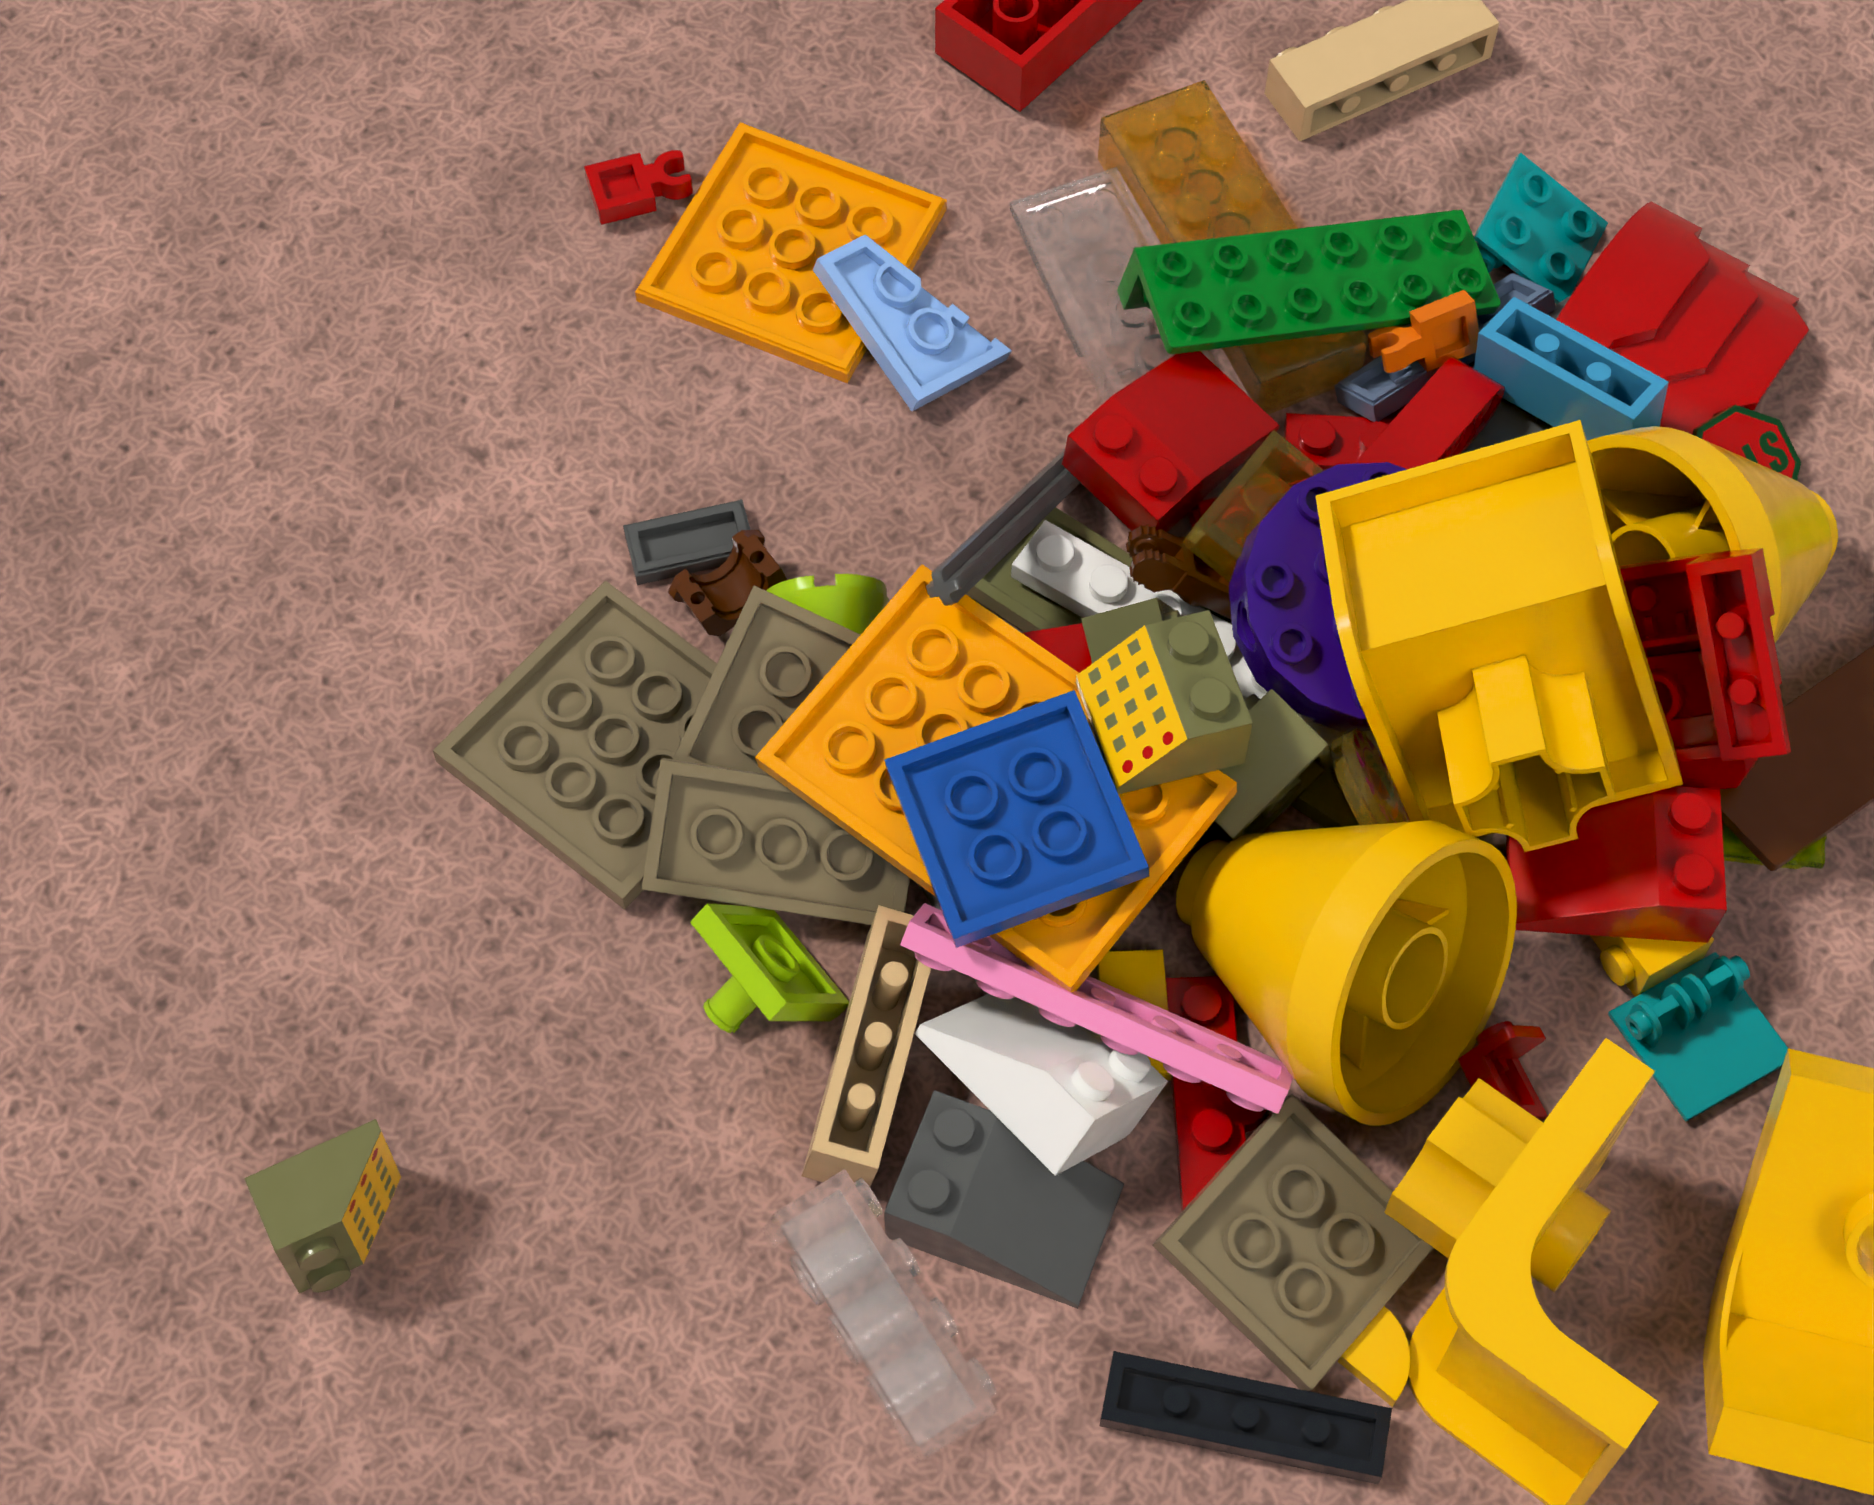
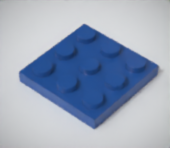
(1016, 818)

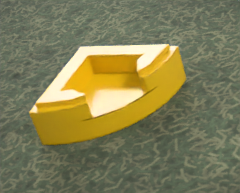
(1380, 1357)

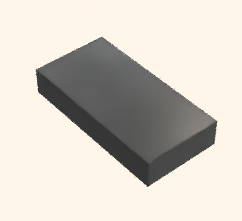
(683, 541)

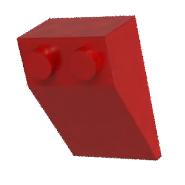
(1166, 441)
(1633, 872)

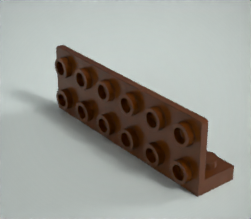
(1822, 781)

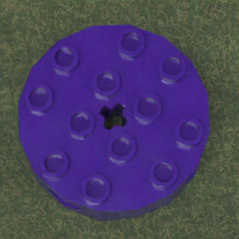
(1286, 608)

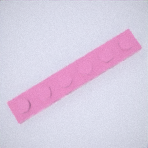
(1120, 1018)

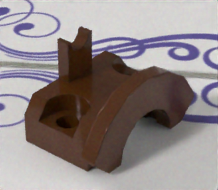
(721, 594)

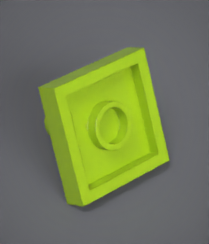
(766, 968)

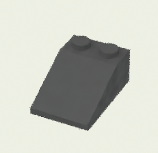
(995, 1207)

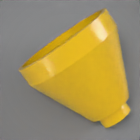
(1689, 497)
(1358, 952)

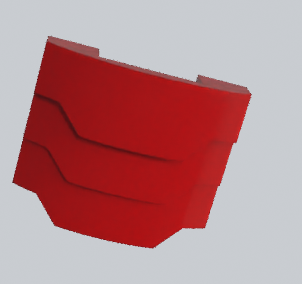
(1686, 316)
(1712, 660)

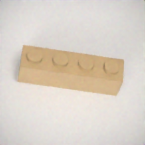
(1377, 61)
(869, 1055)

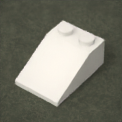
(1044, 1080)

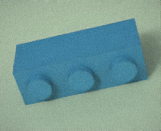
(1566, 374)

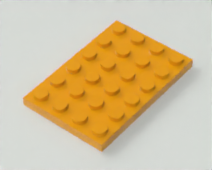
(938, 672)

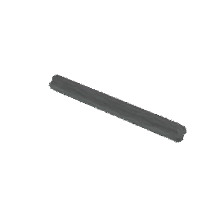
(1001, 532)

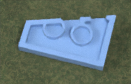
(904, 327)

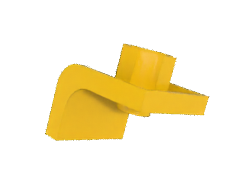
(1496, 639)
(1508, 1206)
(1796, 1287)

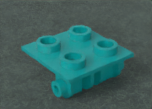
(1539, 230)
(1701, 1034)

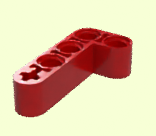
(1438, 418)

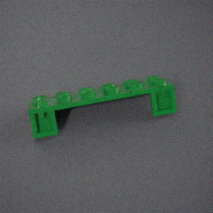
(1305, 280)

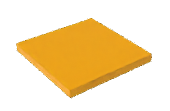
(752, 241)

